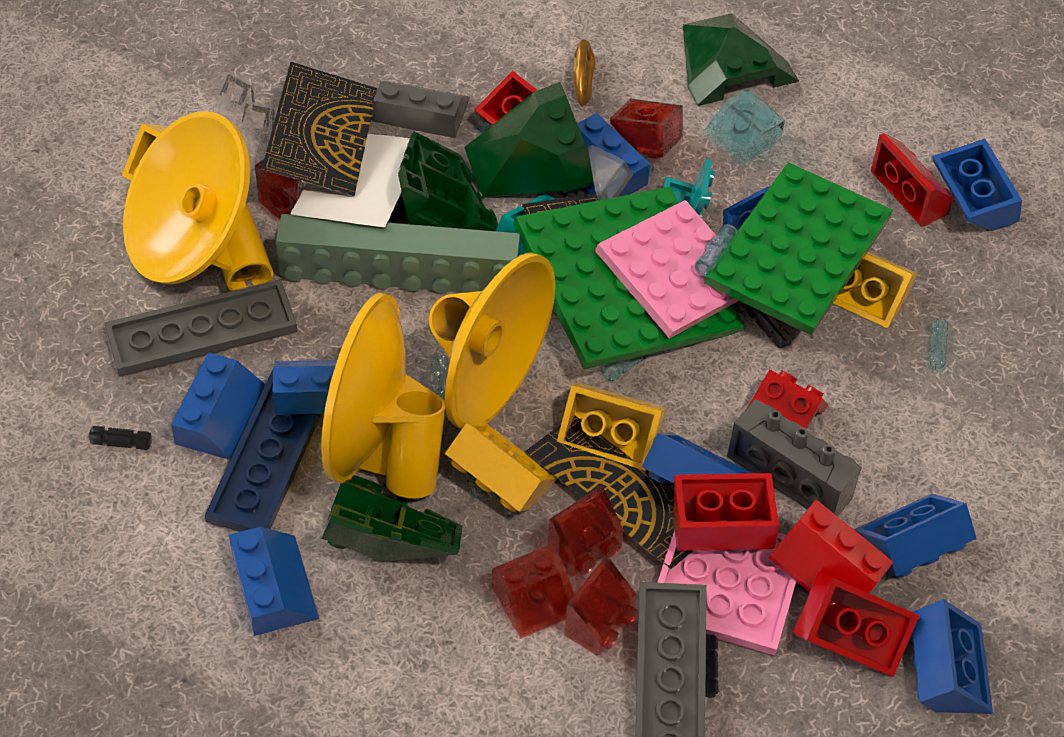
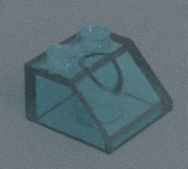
(745, 127)

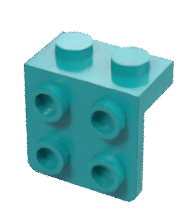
(696, 193)

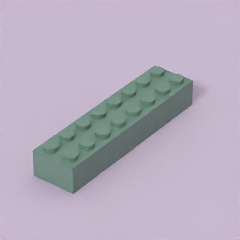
(392, 255)

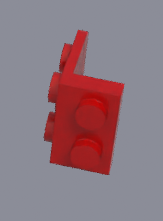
(790, 399)

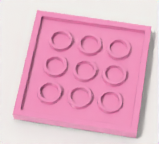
(659, 268)
(743, 593)

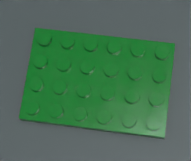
(799, 248)

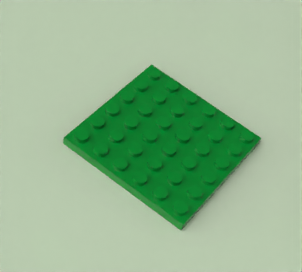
(590, 300)

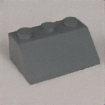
(419, 108)

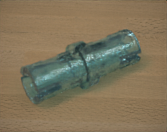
(716, 249)

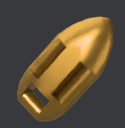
(583, 72)

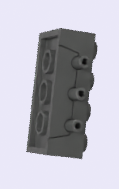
(798, 461)

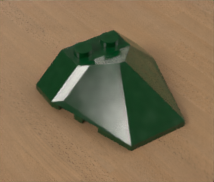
(728, 53)
(532, 149)
(440, 188)
(387, 527)

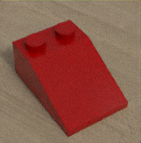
(855, 624)

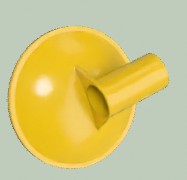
(192, 207)
(493, 337)
(377, 412)

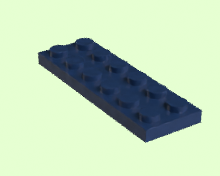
(261, 466)

